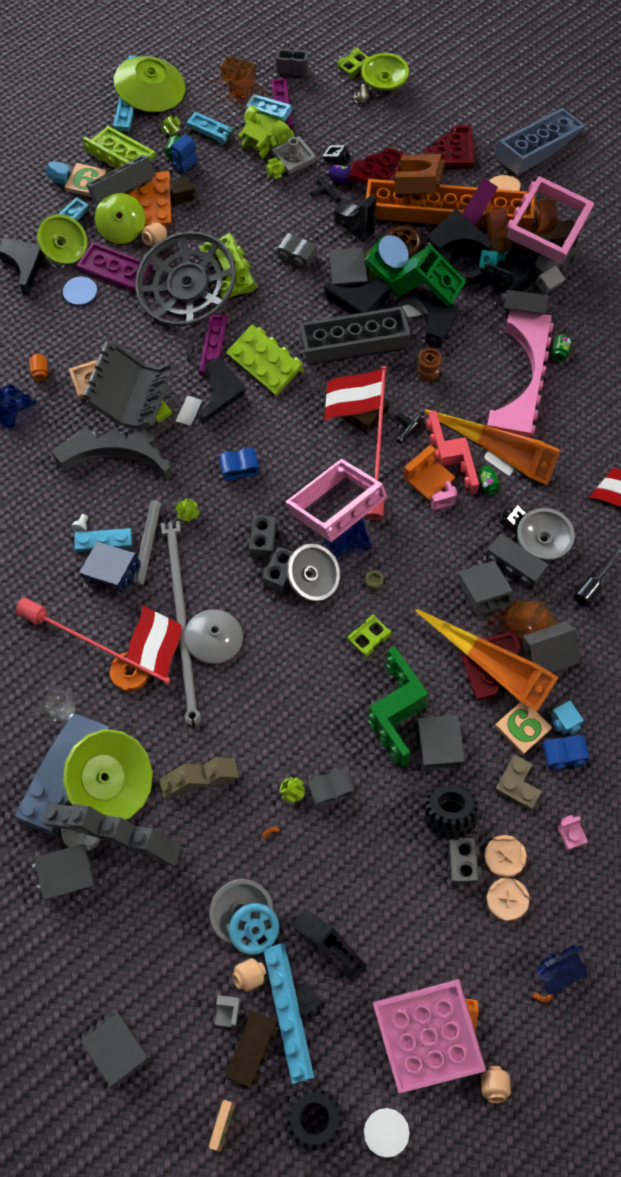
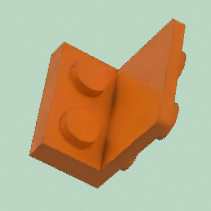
(427, 474)

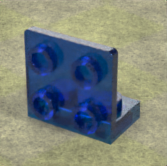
(12, 401)
(353, 537)
(562, 970)

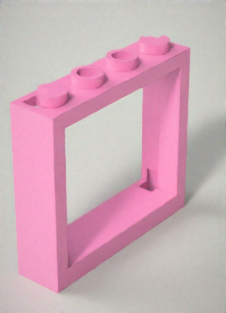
(537, 243)
(349, 514)

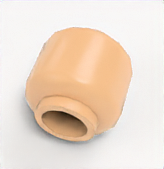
(153, 234)
(248, 974)
(495, 1085)

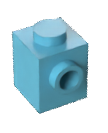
(566, 719)

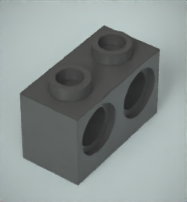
(264, 537)
(278, 569)
(458, 861)

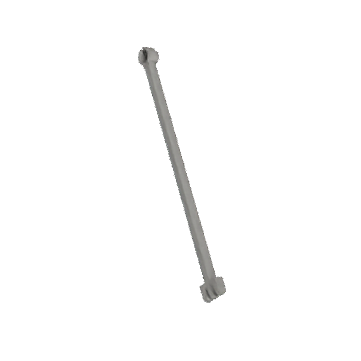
(171, 535)

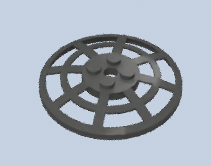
(184, 272)

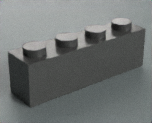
(122, 179)

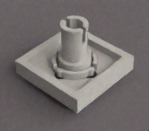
(295, 151)

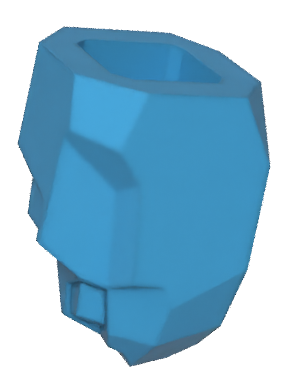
(58, 172)

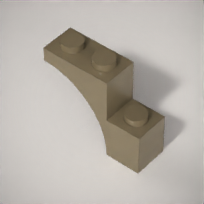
(192, 776)

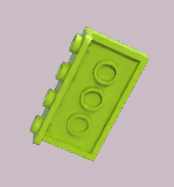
(115, 147)
(265, 359)

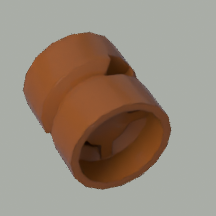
(429, 364)

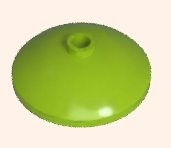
(385, 71)
(124, 229)
(68, 232)

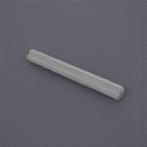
(147, 541)

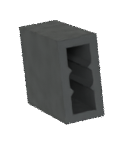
(348, 268)
(525, 301)
(485, 588)
(553, 647)
(440, 742)
(63, 872)
(115, 1049)

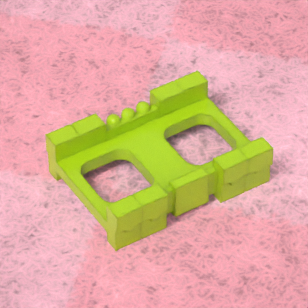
(351, 59)
(373, 639)

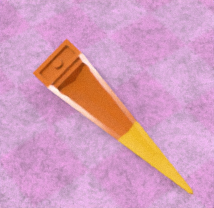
(524, 453)
(520, 676)

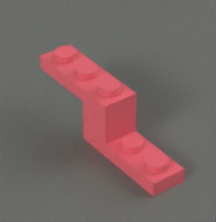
(452, 452)

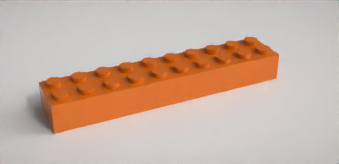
(436, 207)

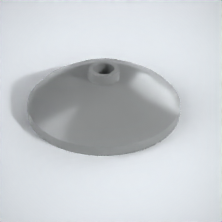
(547, 525)
(322, 570)
(209, 646)
(228, 897)

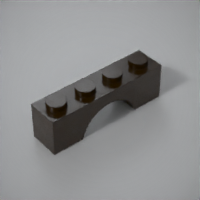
(557, 236)

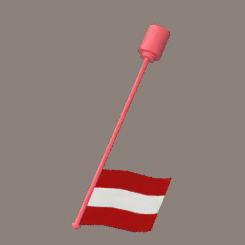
(357, 396)
(149, 647)

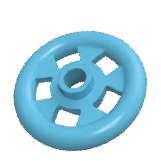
(244, 914)

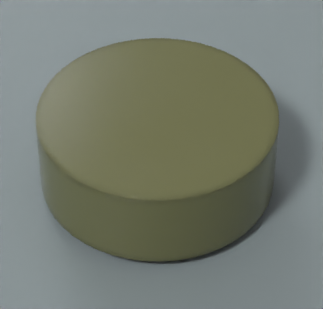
(374, 580)

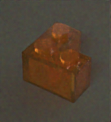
(239, 75)
(528, 616)

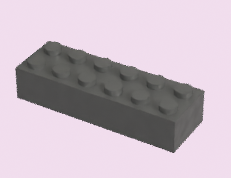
(354, 335)

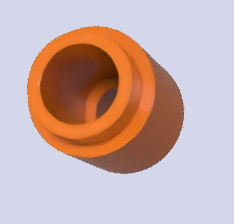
(38, 367)

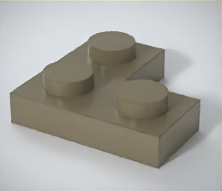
(513, 784)

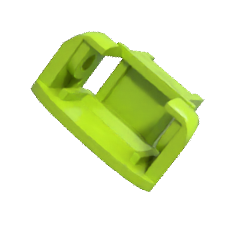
(263, 132)

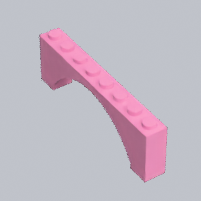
(532, 333)

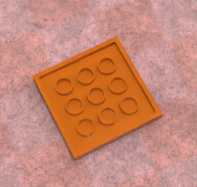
(155, 199)

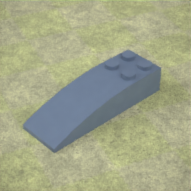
(537, 141)
(48, 782)

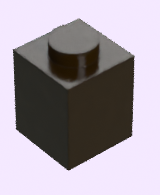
(182, 190)

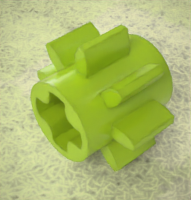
(170, 125)
(275, 168)
(187, 510)
(292, 790)

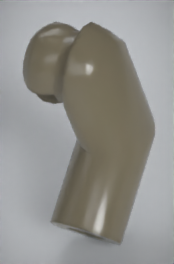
(363, 96)

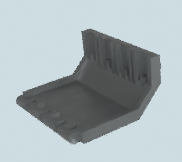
(127, 387)

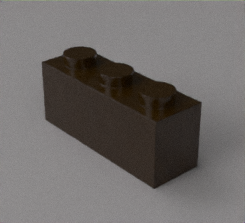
(252, 1050)

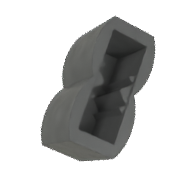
(292, 62)
(297, 250)
(330, 788)

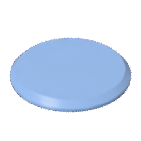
(393, 251)
(80, 290)

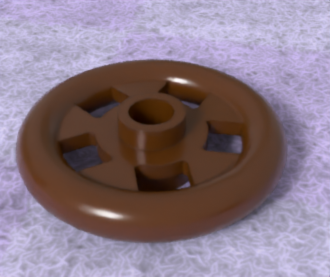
(415, 236)

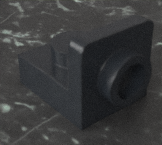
(338, 154)
(512, 517)
(308, 1001)

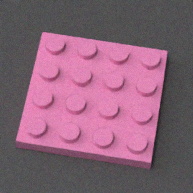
(429, 1036)

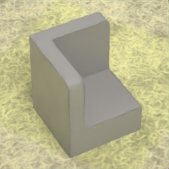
(550, 280)
(227, 1011)

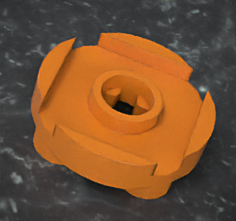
(127, 682)

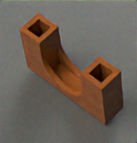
(419, 174)
(497, 222)

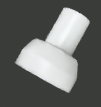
(80, 525)

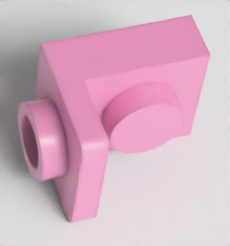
(444, 499)
(572, 832)

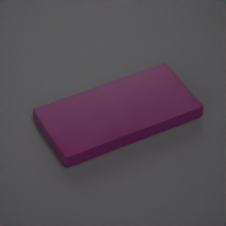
(111, 266)

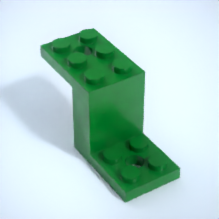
(423, 267)
(397, 707)

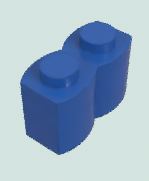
(183, 154)
(238, 464)
(565, 752)

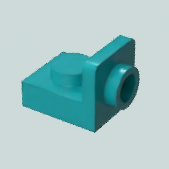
(491, 257)

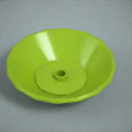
(149, 84)
(125, 768)

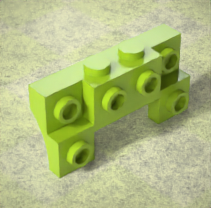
(244, 280)

